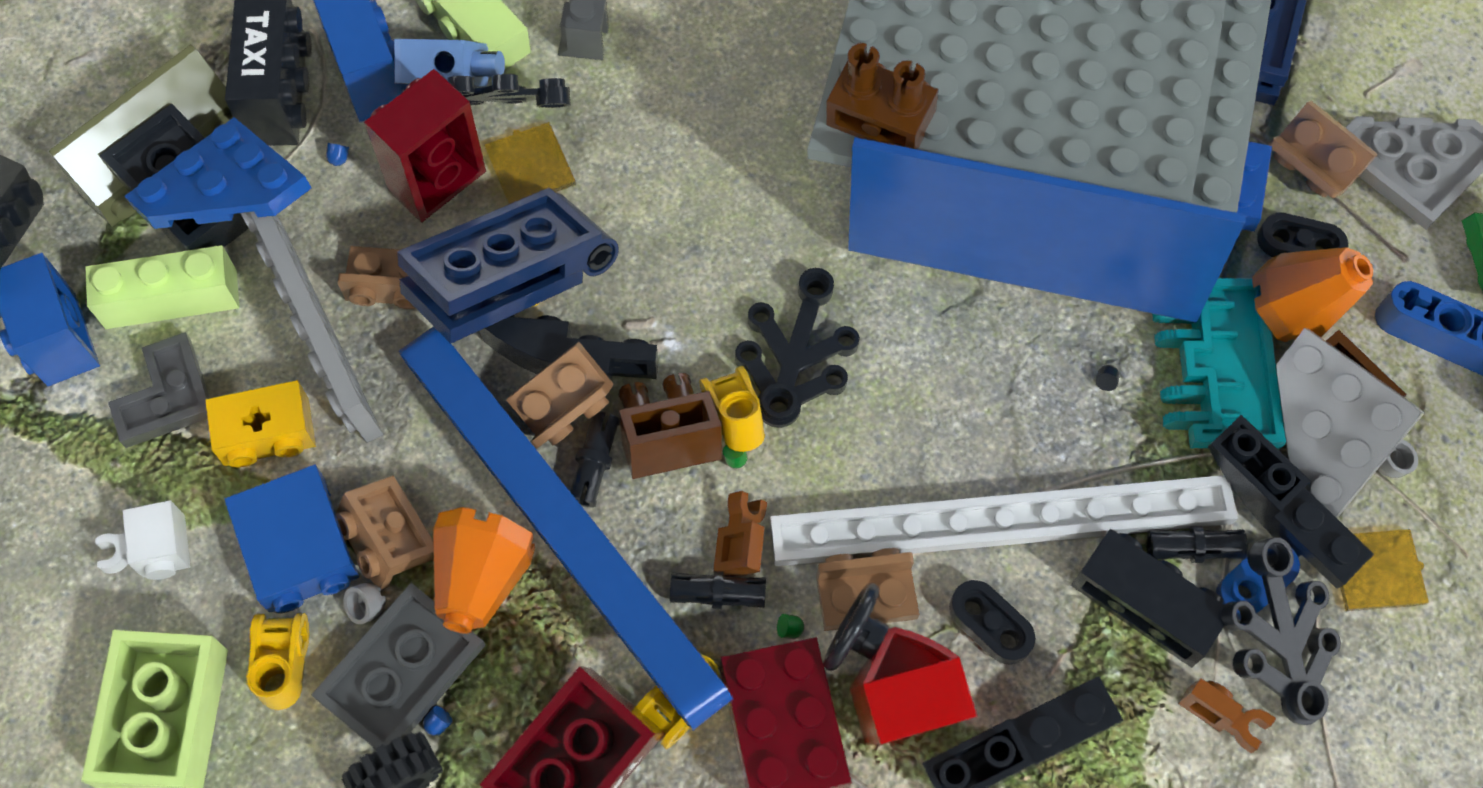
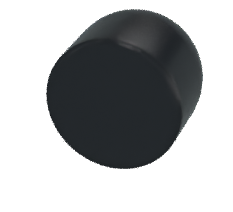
(1107, 378)

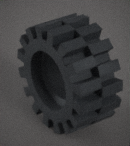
(400, 764)

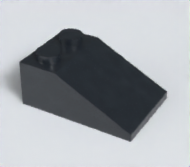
(149, 151)

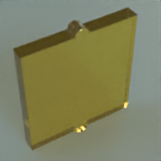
(529, 163)
(1389, 577)

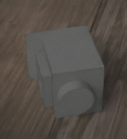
(583, 28)

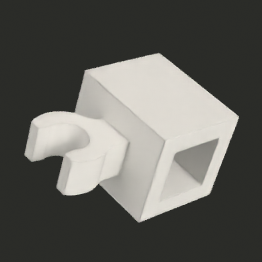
(152, 542)

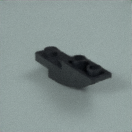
(542, 340)
(1282, 504)
(1026, 740)

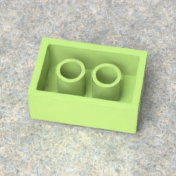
(155, 711)

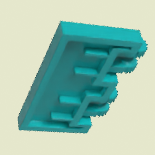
(1234, 360)

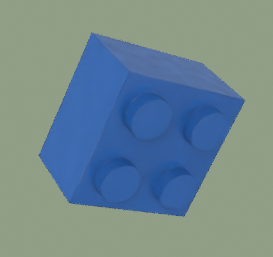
(44, 321)

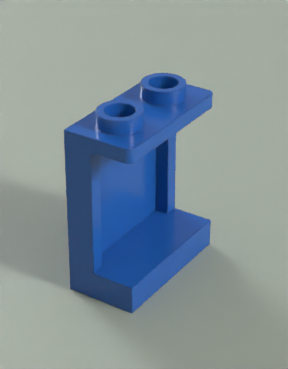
(291, 540)

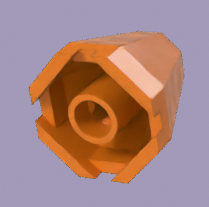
(1310, 289)
(476, 566)

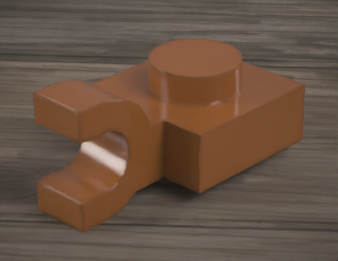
(741, 541)
(1217, 708)

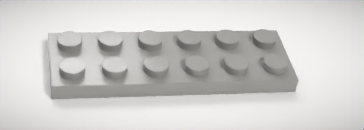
(313, 325)

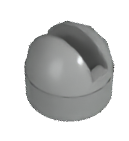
(1400, 462)
(358, 595)

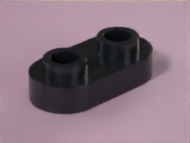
(1298, 234)
(995, 619)

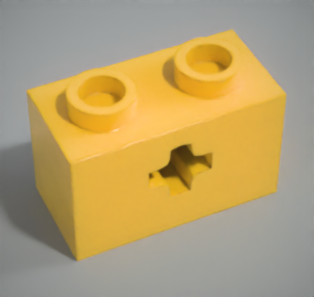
(238, 418)

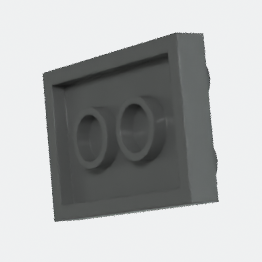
(397, 670)

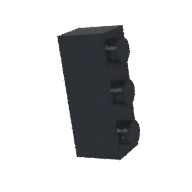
(1152, 597)

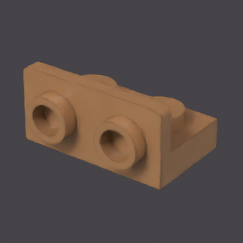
(1322, 151)
(373, 277)
(560, 395)
(383, 530)
(843, 578)

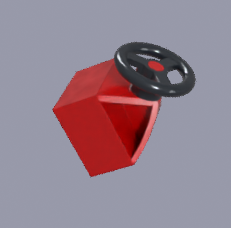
(906, 680)

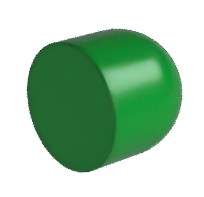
(734, 458)
(790, 626)

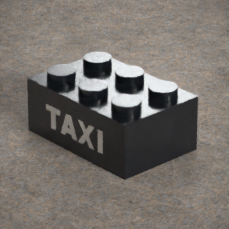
(268, 69)

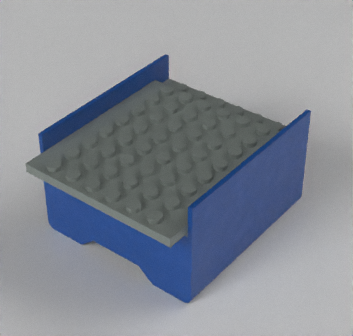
(1065, 144)

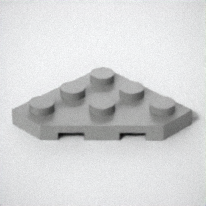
(1421, 162)
(1337, 419)

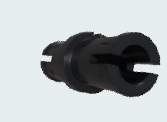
(594, 458)
(1197, 544)
(717, 590)

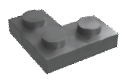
(171, 402)

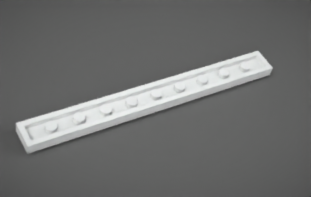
(1003, 519)

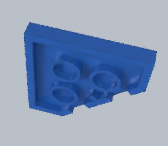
(217, 178)

